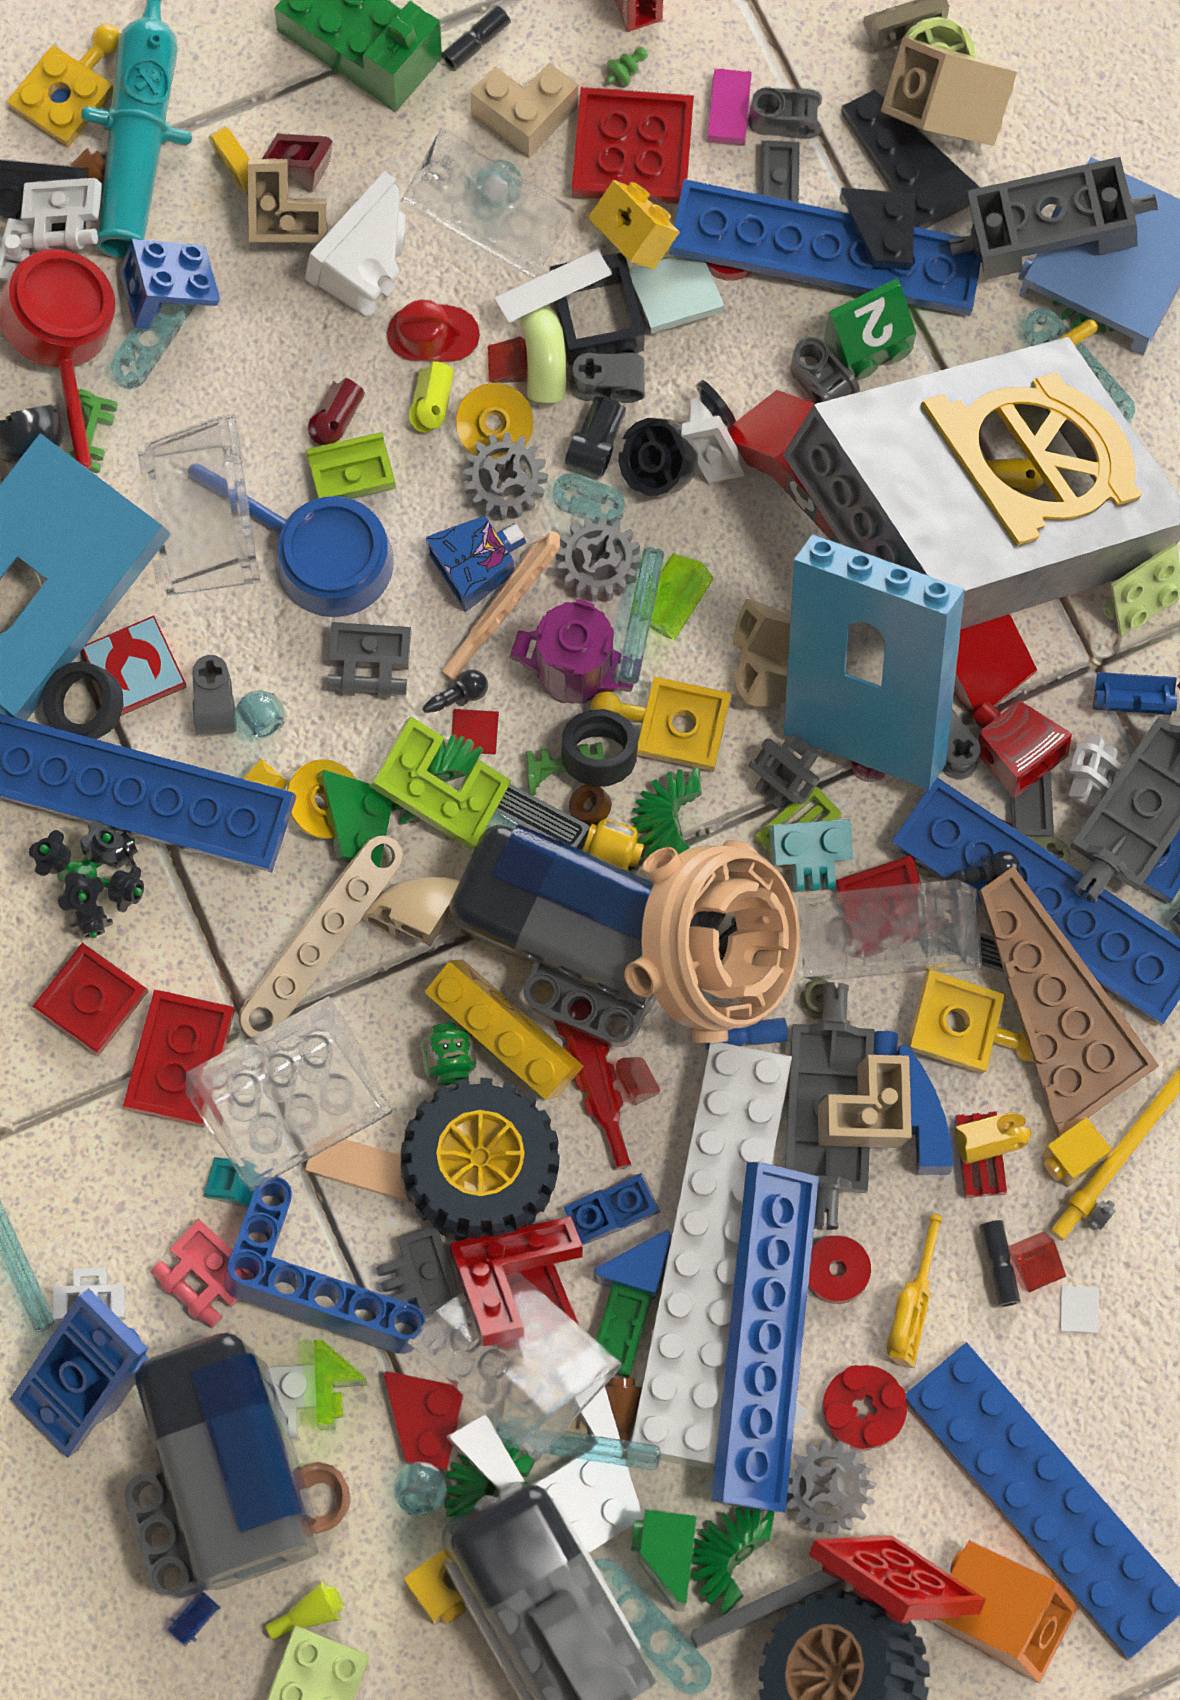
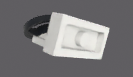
(707, 434)

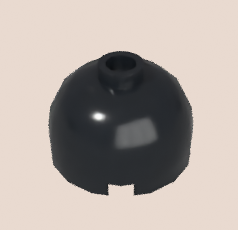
(24, 426)
(657, 457)

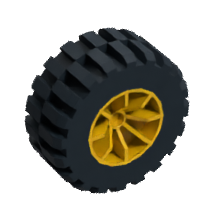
(479, 1160)

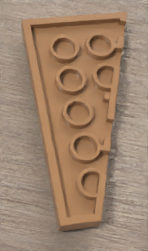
(1071, 1025)

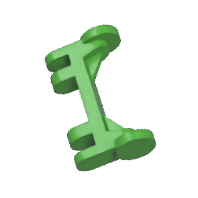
(92, 406)
(542, 769)

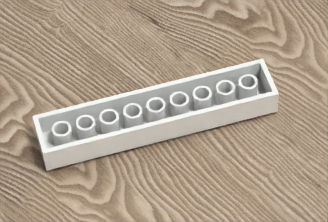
(689, 1342)

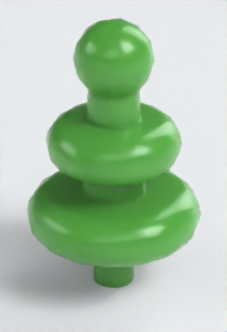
(628, 64)

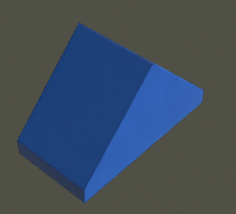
(638, 1267)

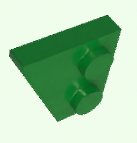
(354, 814)

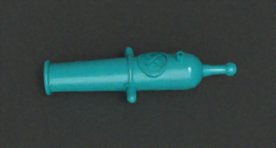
(136, 128)

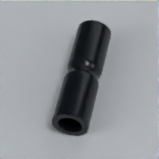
(472, 41)
(1000, 1268)

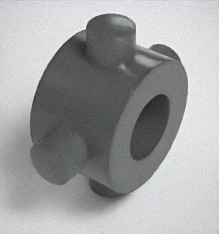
(1101, 1215)

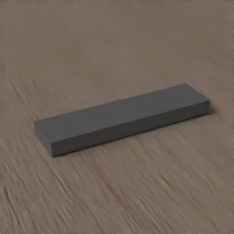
(761, 1608)

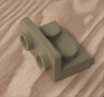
(890, 25)

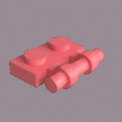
(208, 1259)

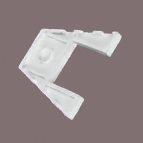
(592, 1494)

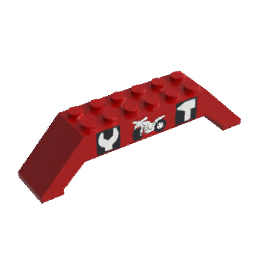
(990, 654)

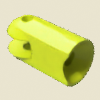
(431, 397)

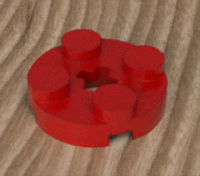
(886, 1398)

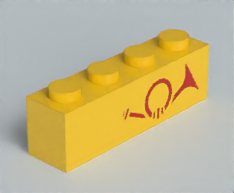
(503, 1029)

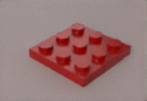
(634, 140)
(896, 1578)

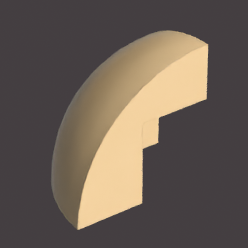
(764, 651)
(414, 907)

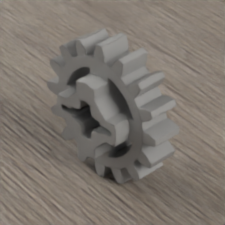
(517, 484)
(589, 544)
(847, 1482)

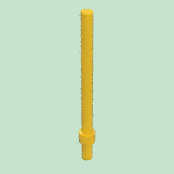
(1083, 1201)

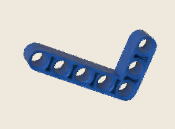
(310, 1284)

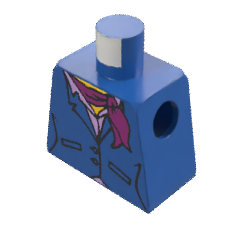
(474, 558)

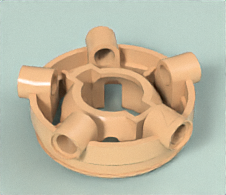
(686, 958)

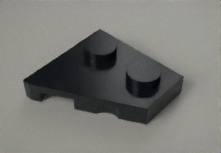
(884, 225)

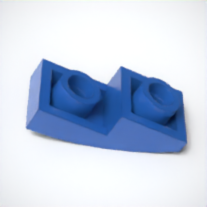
(612, 1209)

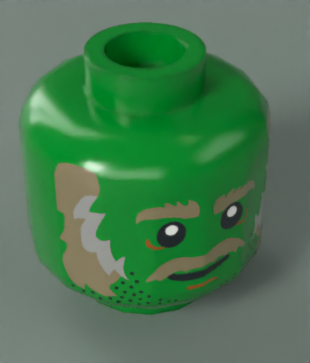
(448, 1054)

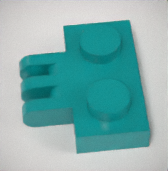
(811, 850)

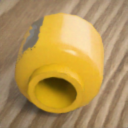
(614, 843)

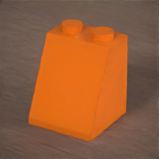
(1021, 1614)

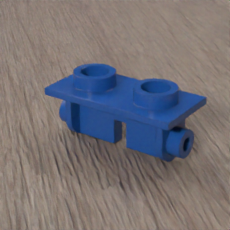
(1135, 693)

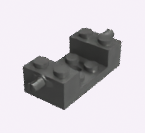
(1011, 223)

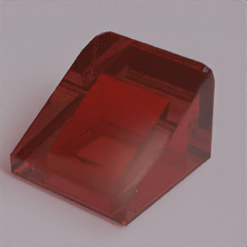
(508, 361)
(636, 1079)
(1037, 1261)

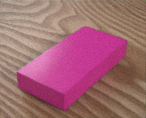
(729, 106)

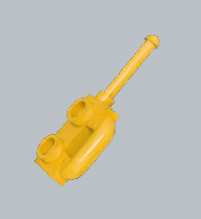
(913, 1306)

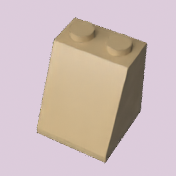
(948, 92)

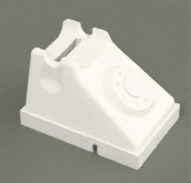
(361, 249)

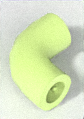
(544, 355)

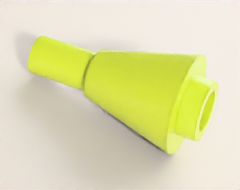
(318, 1607)

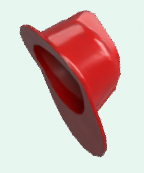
(433, 332)

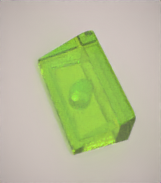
(678, 593)

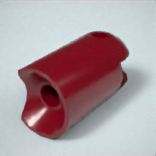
(335, 412)

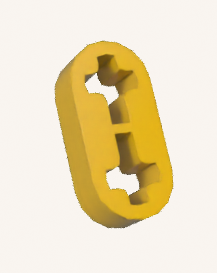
(231, 156)

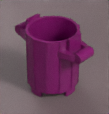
(572, 653)

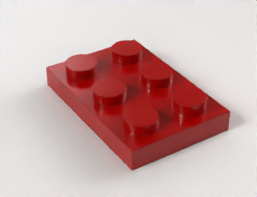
(175, 1039)

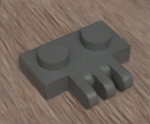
(422, 1272)

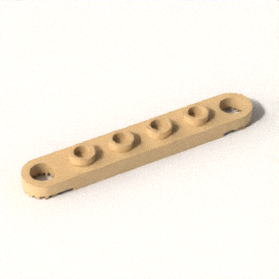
(321, 934)

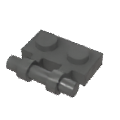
(373, 647)

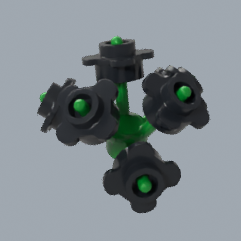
(80, 878)

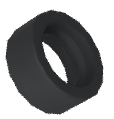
(60, 683)
(597, 724)

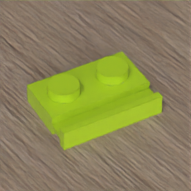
(351, 467)

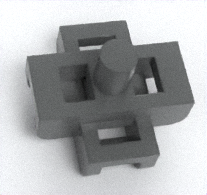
(787, 767)

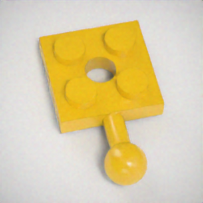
(61, 71)
(665, 703)
(981, 1015)

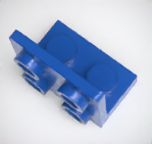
(165, 273)

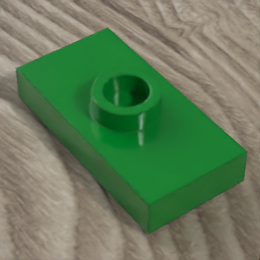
(623, 1325)

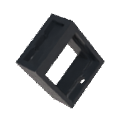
(615, 342)

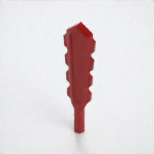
(597, 1081)

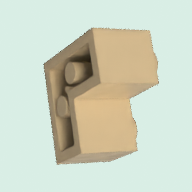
(525, 114)
(273, 214)
(877, 1114)

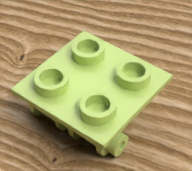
(1145, 590)
(317, 1669)

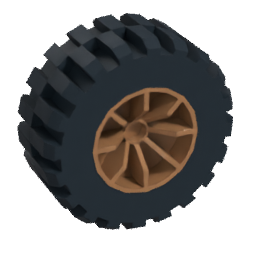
(843, 1651)

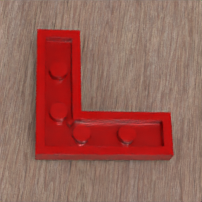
(488, 1259)

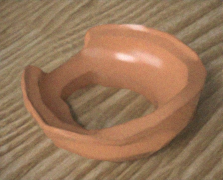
(326, 1473)

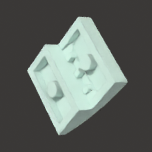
(675, 293)

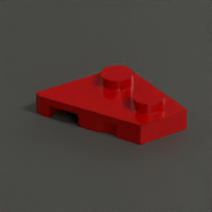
(424, 1417)

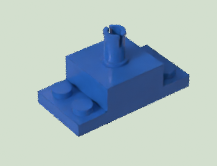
(80, 1373)

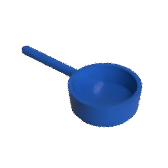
(330, 554)

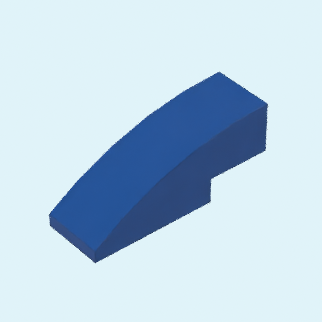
(927, 1121)

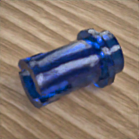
(193, 1618)

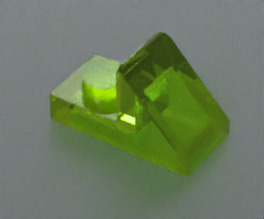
(330, 1373)

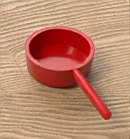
(60, 316)

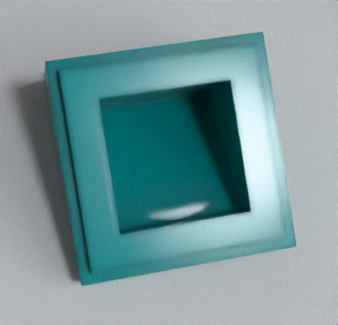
(226, 1184)

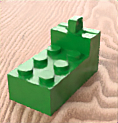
(367, 42)

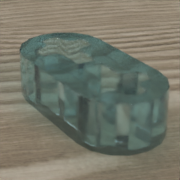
(592, 492)

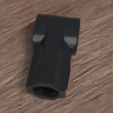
(592, 446)

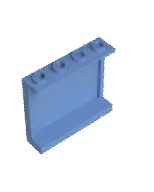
(1122, 287)

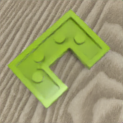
(407, 782)

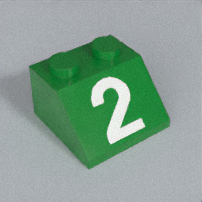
(871, 330)
(666, 1552)

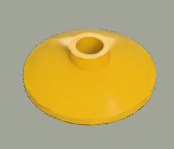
(495, 399)
(305, 786)

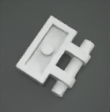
(60, 202)

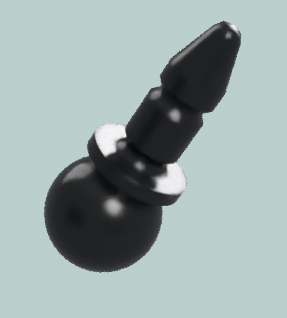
(469, 687)
(989, 870)

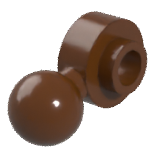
(585, 799)

